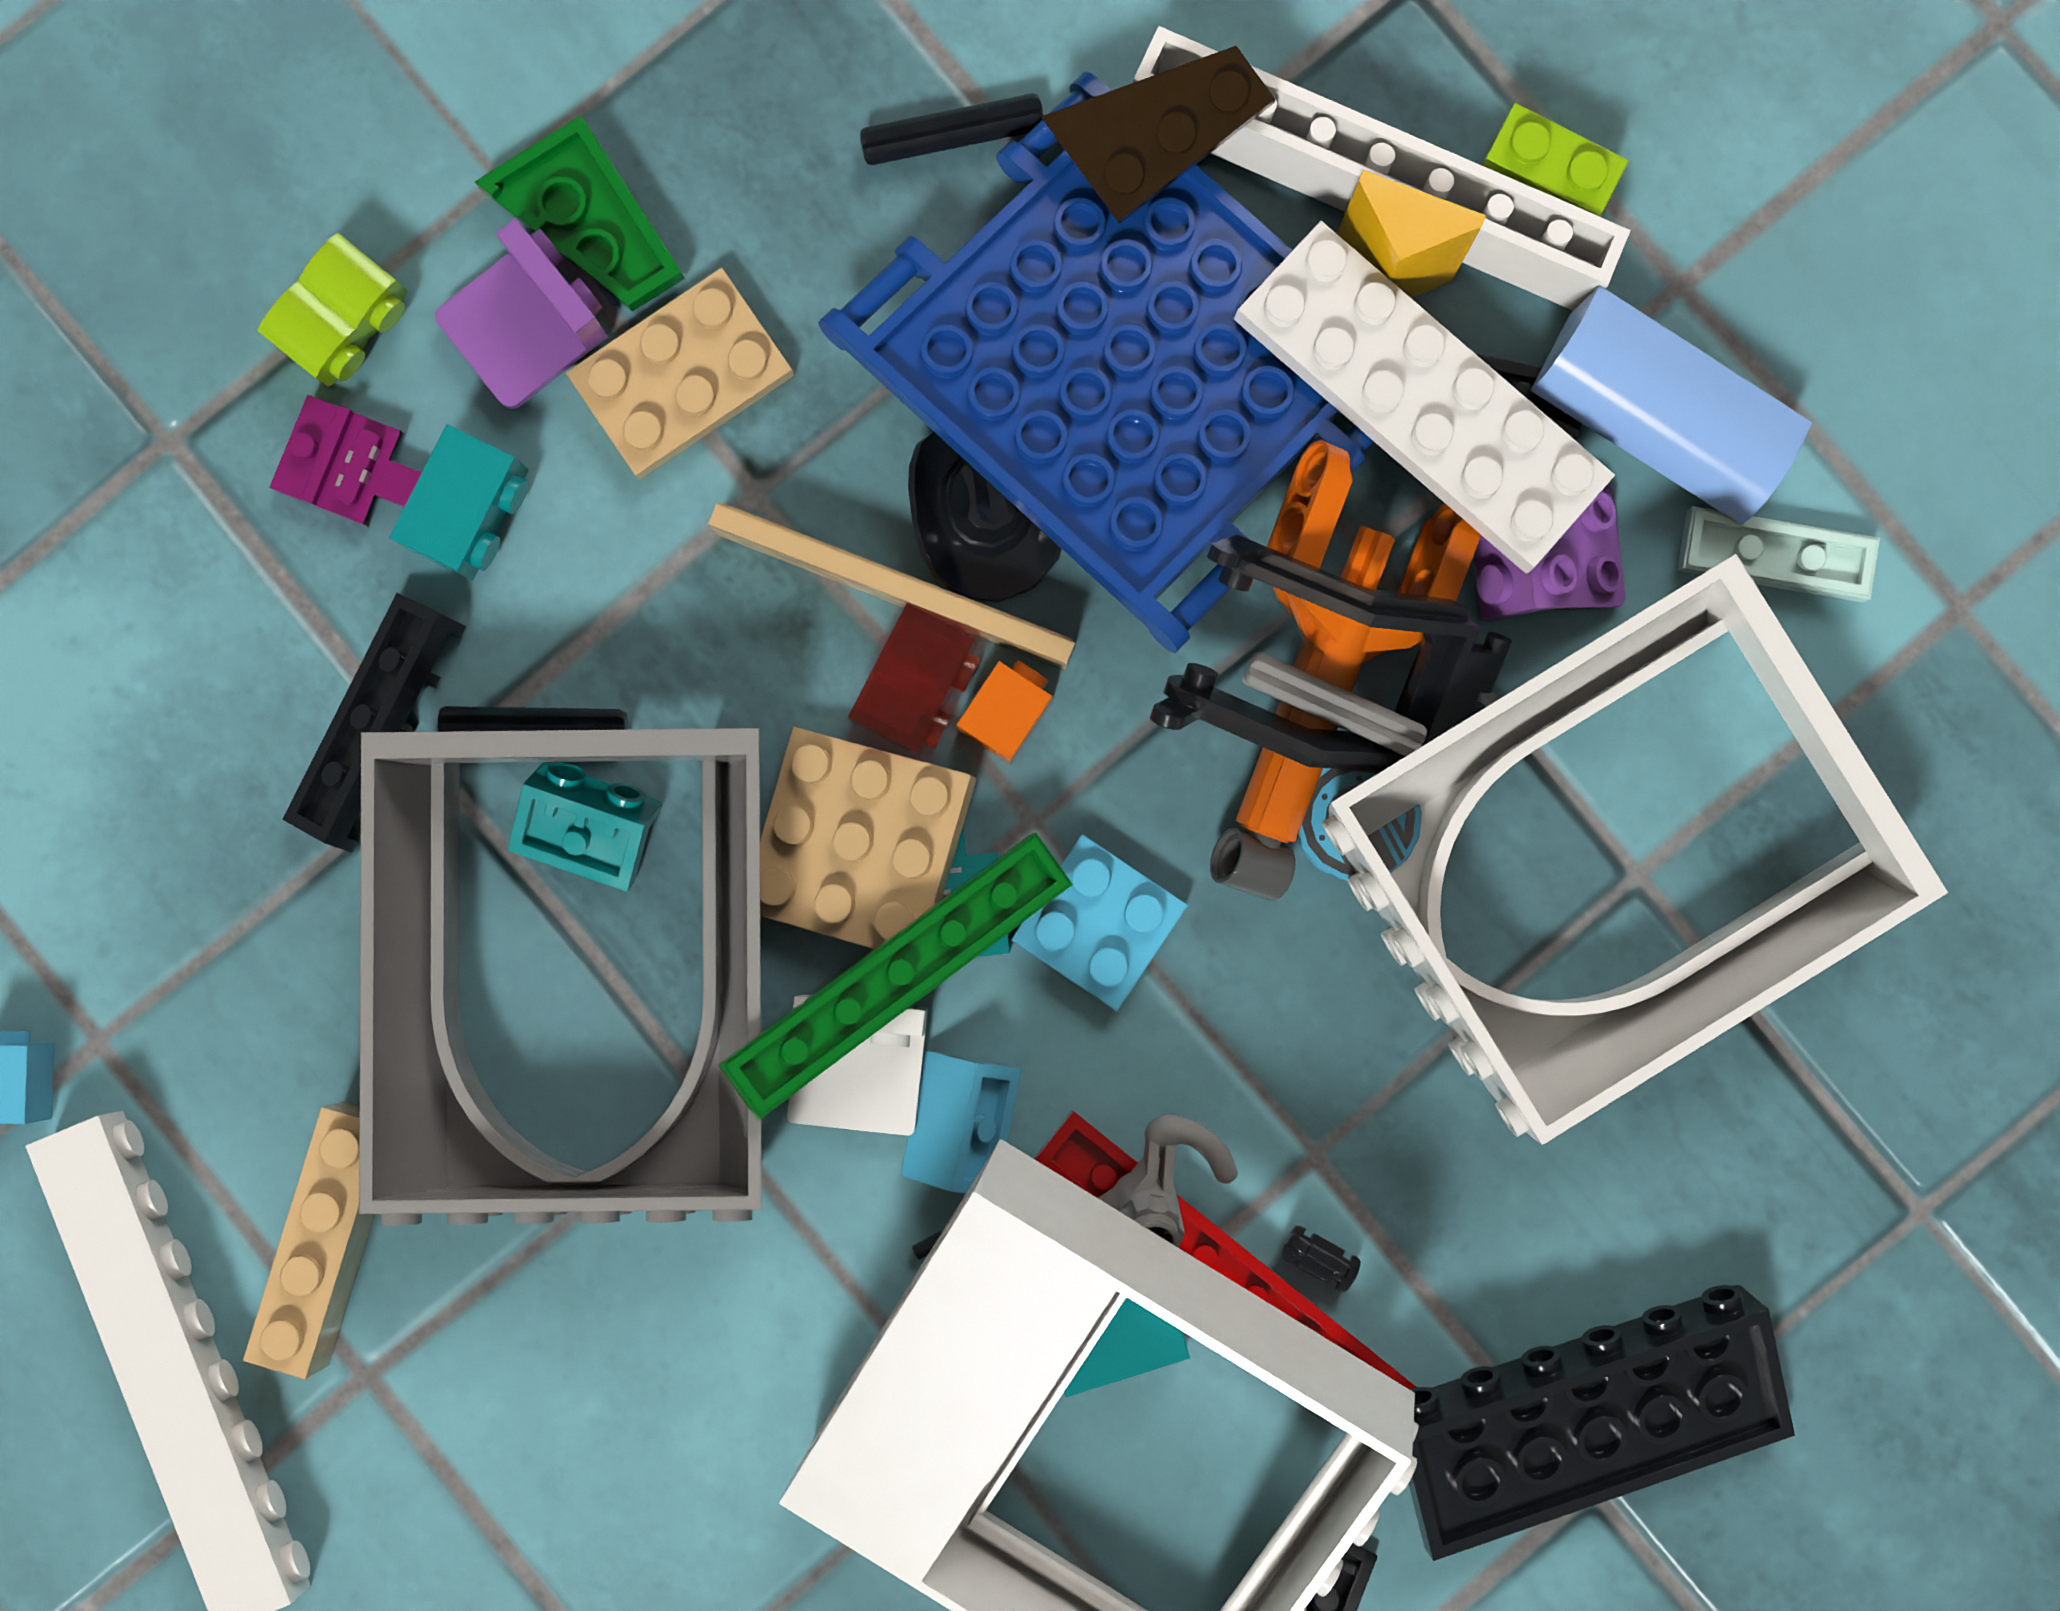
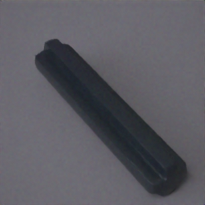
(951, 129)
(529, 719)

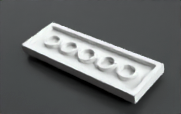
(1423, 397)

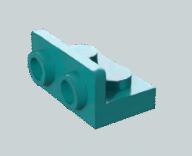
(583, 824)

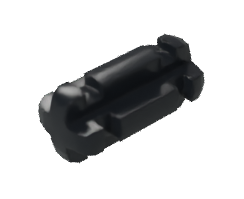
(1320, 1258)

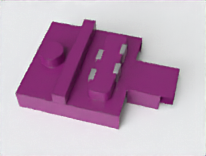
(342, 462)

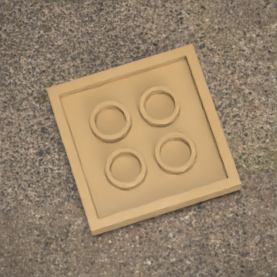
(858, 838)

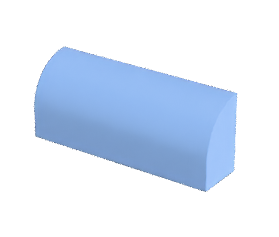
(1671, 405)

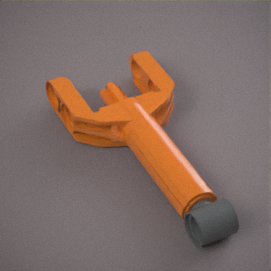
(1330, 650)

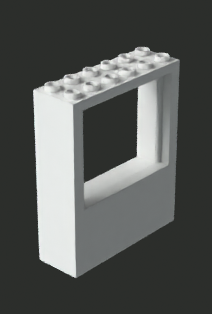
(989, 1349)

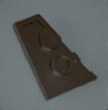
(1158, 128)

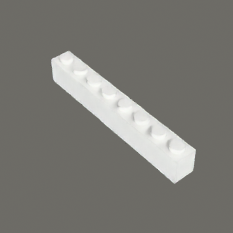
(1326, 146)
(170, 1366)

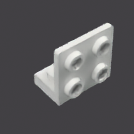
(871, 1085)

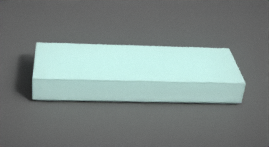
(1782, 554)

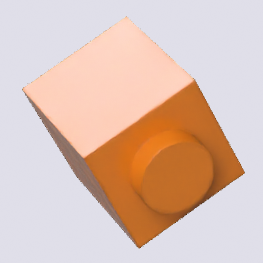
(1006, 710)

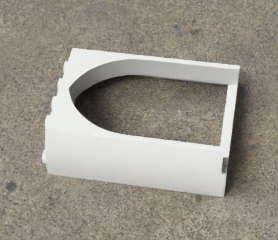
(1576, 1055)

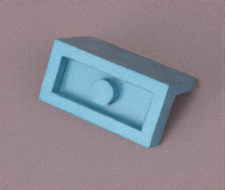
(958, 1119)

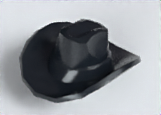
(970, 530)

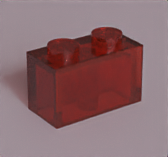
(915, 681)

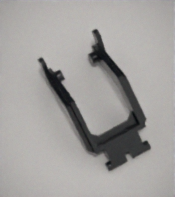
(1437, 693)

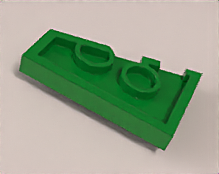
(586, 213)

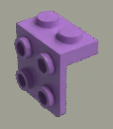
(522, 318)
(1574, 575)

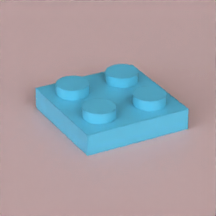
(1102, 925)

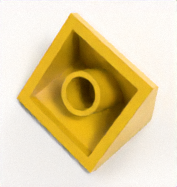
(1408, 233)

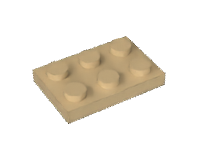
(680, 373)

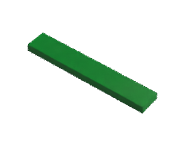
(894, 976)

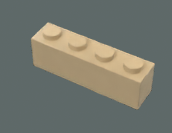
(315, 1253)

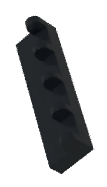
(375, 702)

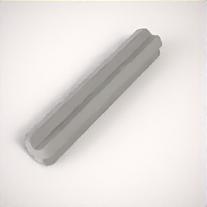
(1333, 704)

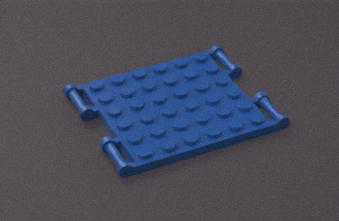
(1102, 370)

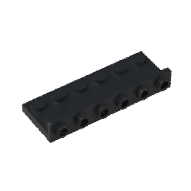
(1595, 1418)

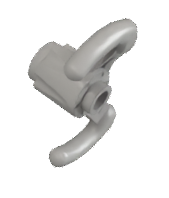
(1150, 1194)

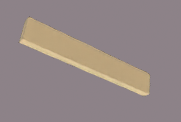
(891, 585)

